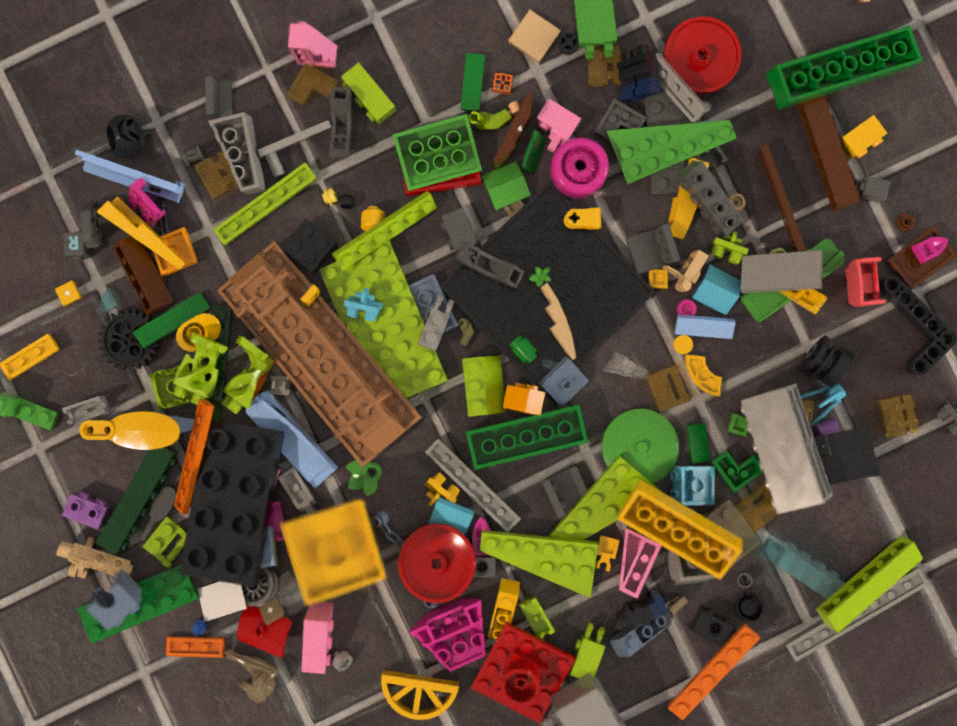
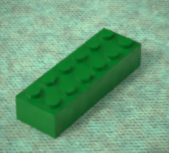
(526, 437)

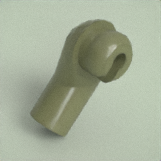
(467, 330)

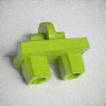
(737, 252)

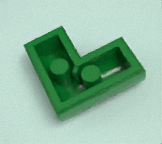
(736, 475)

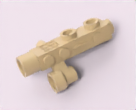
(85, 557)

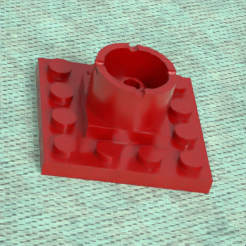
(522, 672)

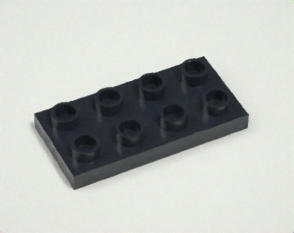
(232, 504)

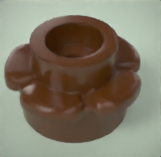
(901, 222)

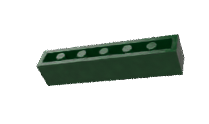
(137, 499)

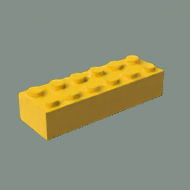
(680, 529)

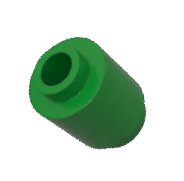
(523, 349)

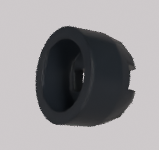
(347, 202)

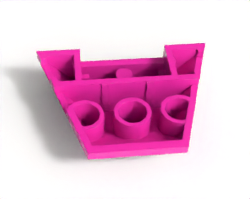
(453, 633)

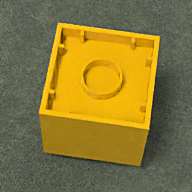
(332, 550)

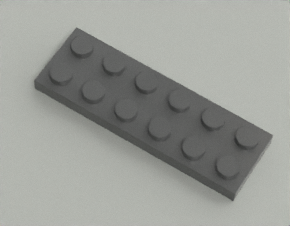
(661, 112)

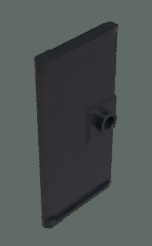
(848, 455)

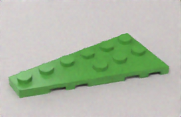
(659, 147)

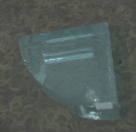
(108, 302)

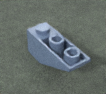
(630, 640)

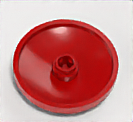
(704, 53)
(437, 563)

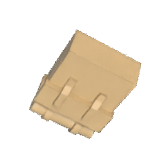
(690, 271)

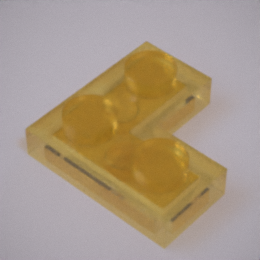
(309, 80)

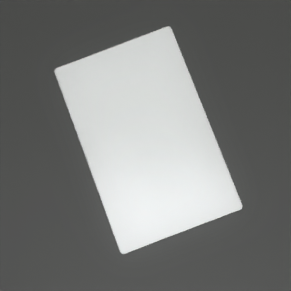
(221, 599)

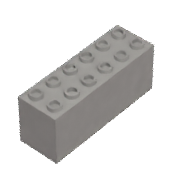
(786, 449)
(585, 704)

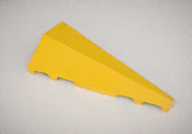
(127, 219)

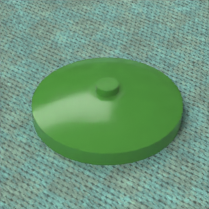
(643, 441)

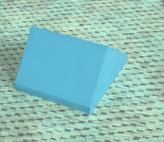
(718, 290)

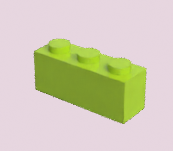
(368, 94)

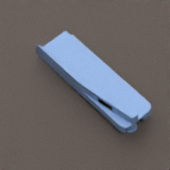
(127, 176)
(297, 443)

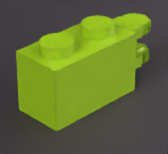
(588, 653)

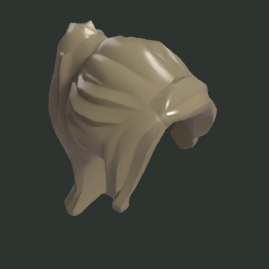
(262, 673)

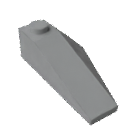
(685, 572)

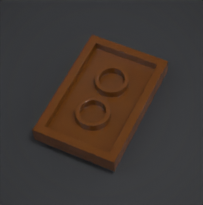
(908, 266)

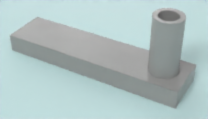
(679, 91)
(271, 150)

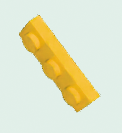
(29, 356)

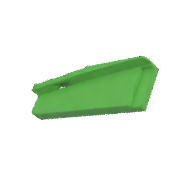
(766, 303)

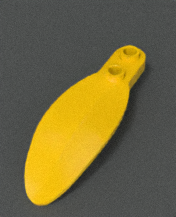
(134, 430)

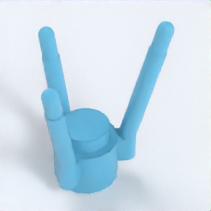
(833, 395)

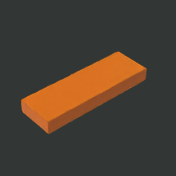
(195, 646)

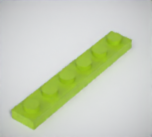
(265, 204)
(384, 230)

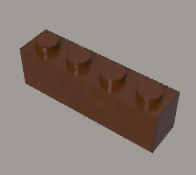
(143, 275)

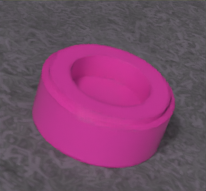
(686, 307)

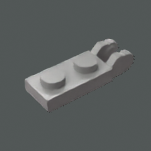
(435, 325)

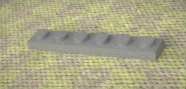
(473, 485)

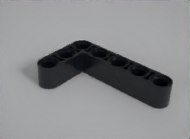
(921, 323)

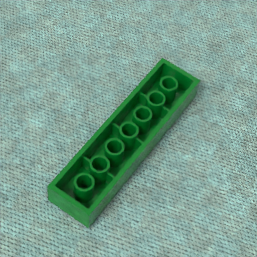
(843, 67)

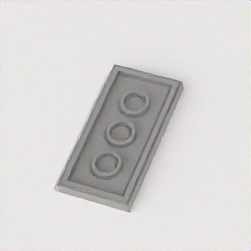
(782, 272)

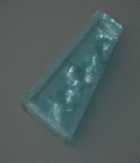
(800, 566)

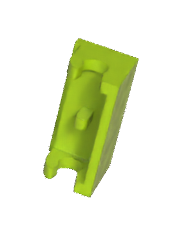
(536, 617)

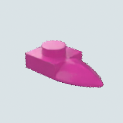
(929, 248)
(476, 536)

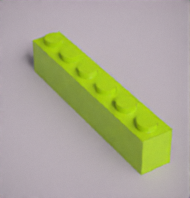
(869, 584)

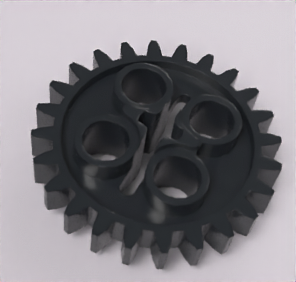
(126, 355)

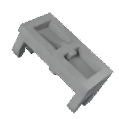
(87, 410)

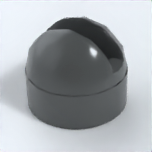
(741, 581)

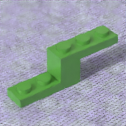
(26, 410)

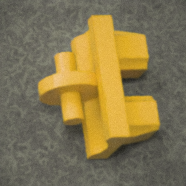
(434, 485)

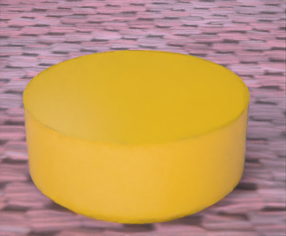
(683, 344)

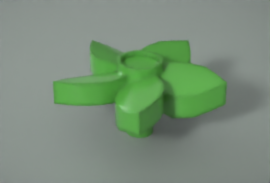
(540, 276)

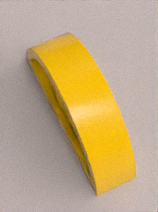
(419, 682)

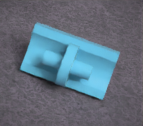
(365, 302)

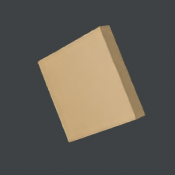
(534, 36)

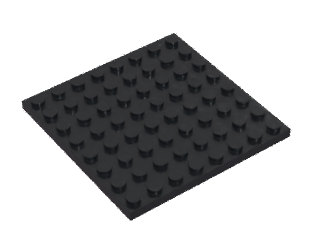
(586, 276)

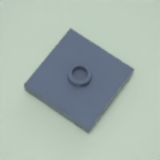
(564, 381)

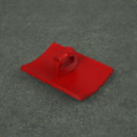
(258, 634)

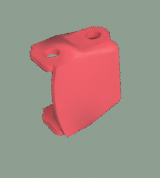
(863, 282)

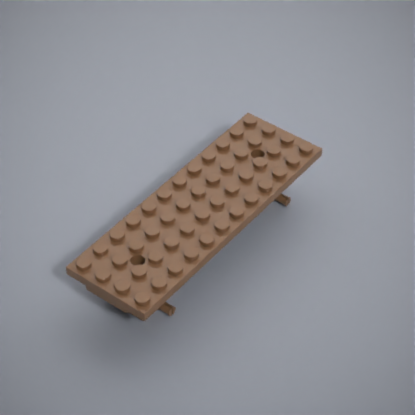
(319, 354)

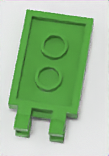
(595, 26)

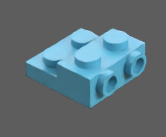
(693, 485)

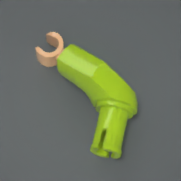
(490, 121)

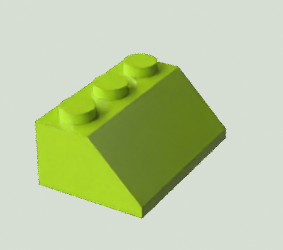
(484, 385)

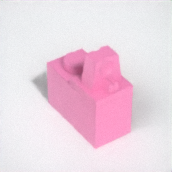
(558, 121)

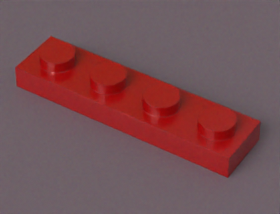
(459, 182)

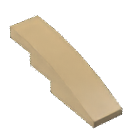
(561, 328)

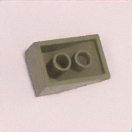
(730, 519)

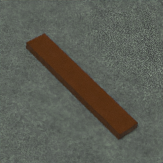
(781, 199)

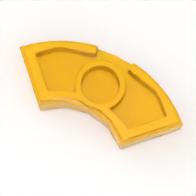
(702, 376)

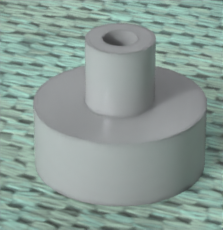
(342, 660)

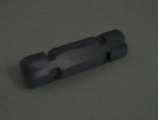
(161, 203)

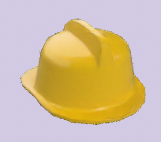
(202, 324)

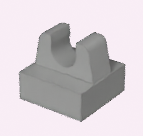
(280, 385)

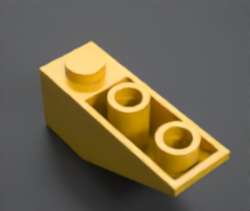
(504, 606)

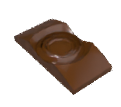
(514, 133)

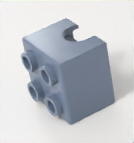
(114, 606)

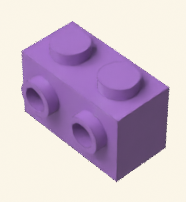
(87, 510)

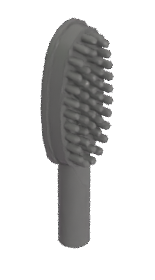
(160, 508)

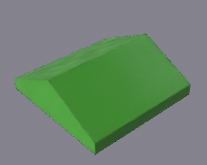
(506, 185)

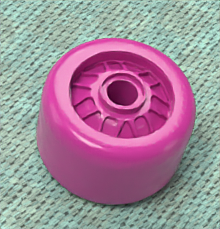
(578, 183)

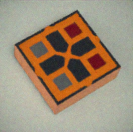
(502, 83)

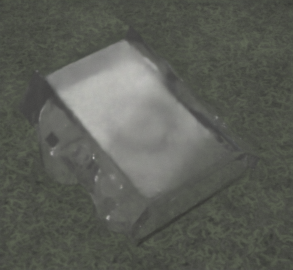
(623, 366)

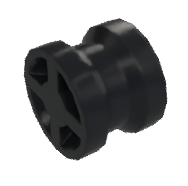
(568, 39)

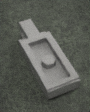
(298, 490)

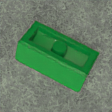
(533, 152)
(697, 443)

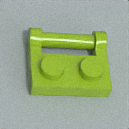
(163, 538)

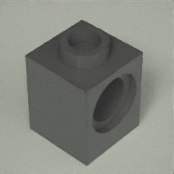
(491, 568)

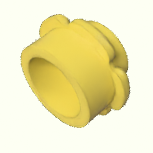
(330, 196)

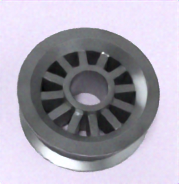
(269, 593)

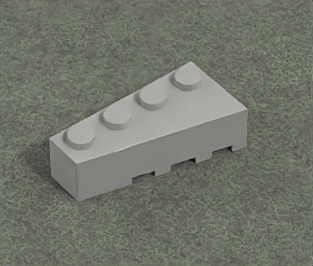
(240, 149)

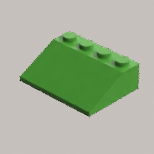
(437, 152)

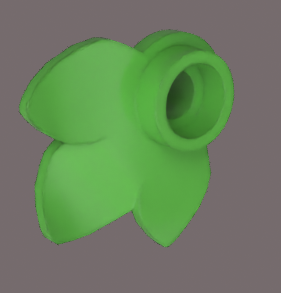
(361, 477)

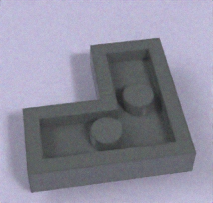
(619, 115)

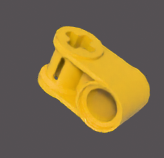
(587, 219)

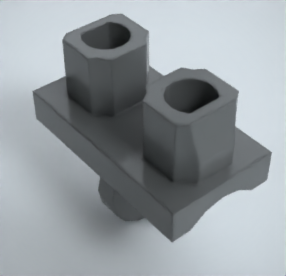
(945, 412)

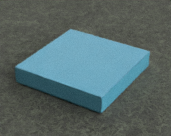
(451, 515)

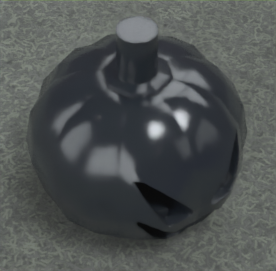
(126, 136)

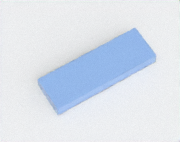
(704, 326)

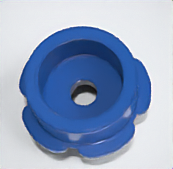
(199, 627)

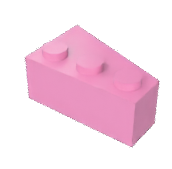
(311, 46)
(637, 561)
(317, 637)

